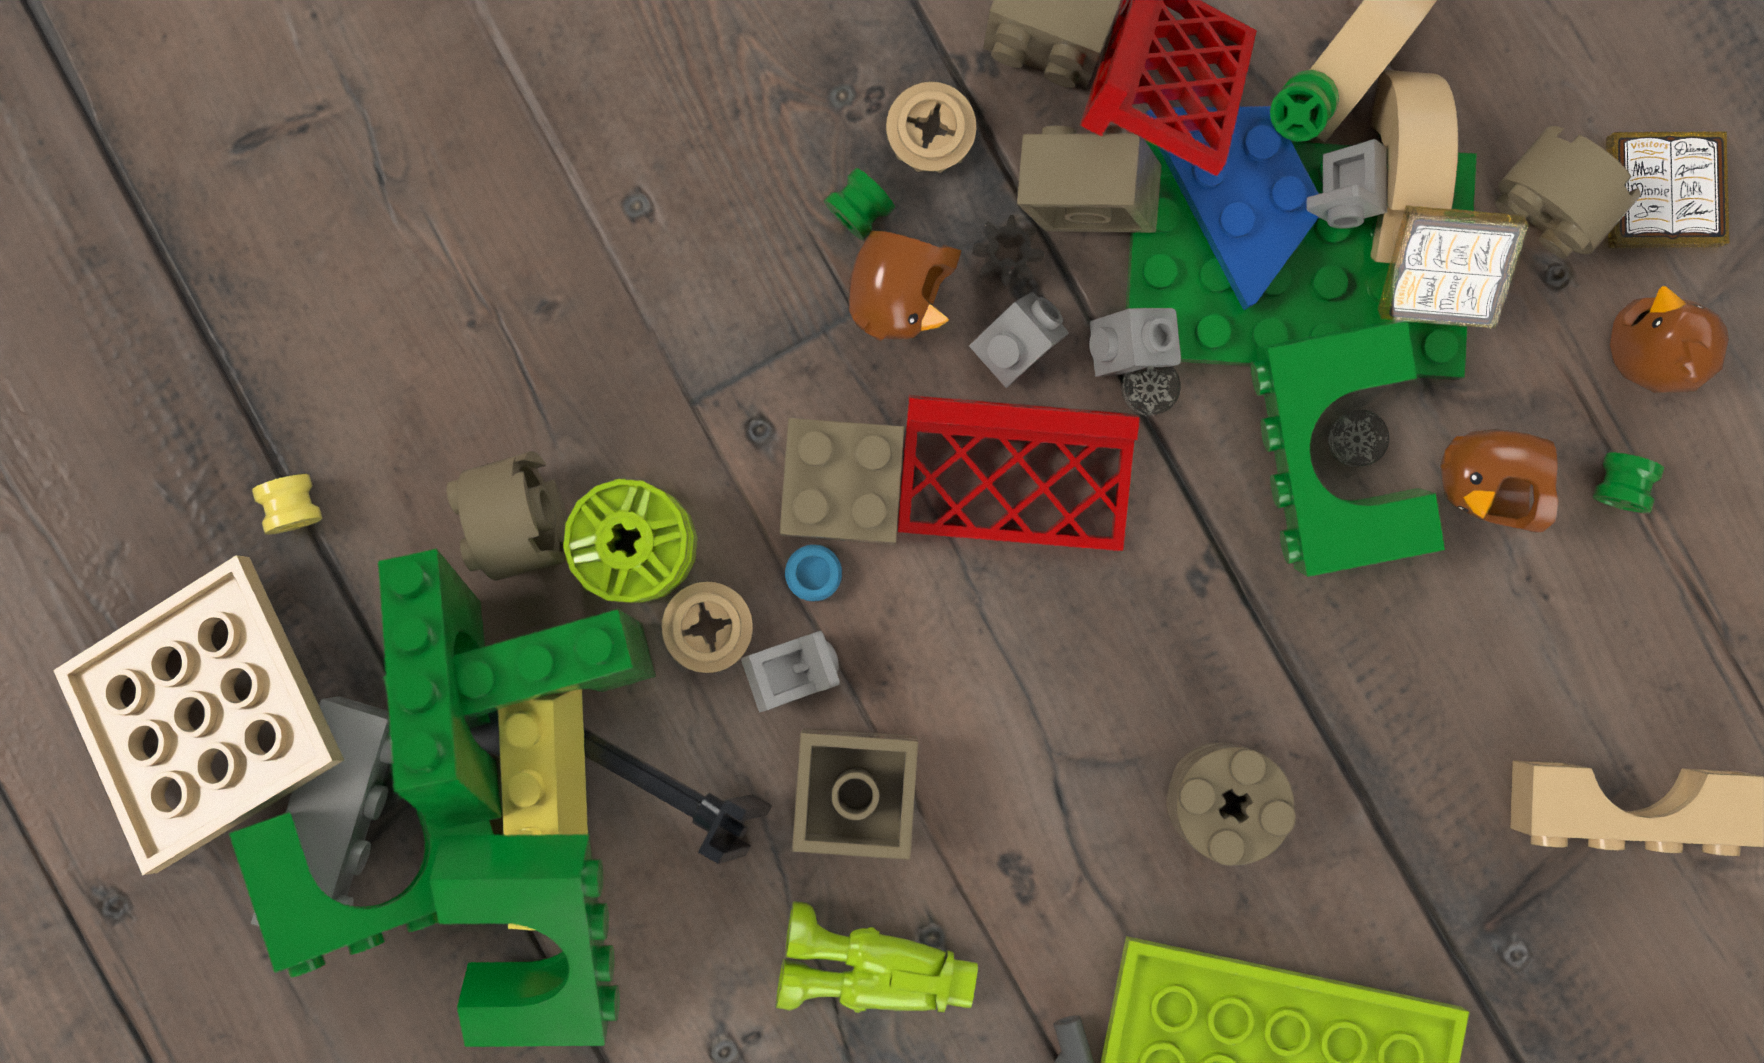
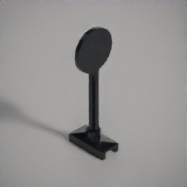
(719, 818)

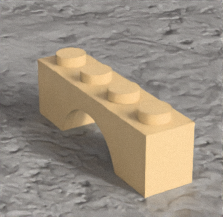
(1701, 808)

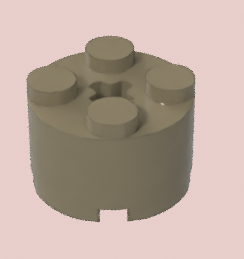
(1567, 192)
(509, 517)
(1261, 814)

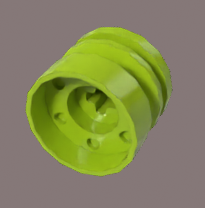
(663, 551)

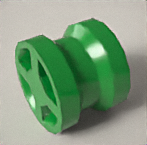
(1298, 118)
(859, 204)
(1628, 482)

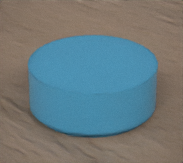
(813, 573)

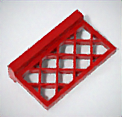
(1135, 50)
(1021, 423)

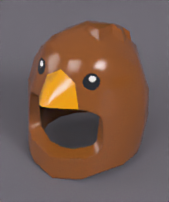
(897, 285)
(1672, 346)
(1492, 477)

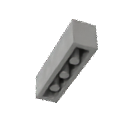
(339, 804)

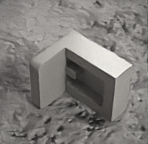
(1352, 185)
(1019, 337)
(1134, 341)
(791, 670)

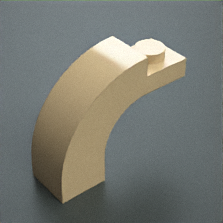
(1365, 50)
(1421, 141)

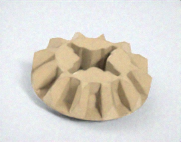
(916, 106)
(685, 612)

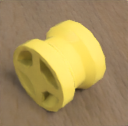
(287, 503)

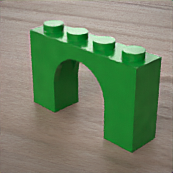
(1298, 385)
(582, 654)
(434, 756)
(542, 886)
(304, 922)

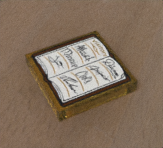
(1680, 189)
(1452, 266)

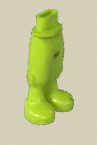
(885, 971)

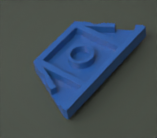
(1254, 206)

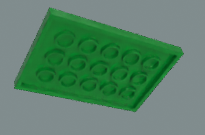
(1319, 290)

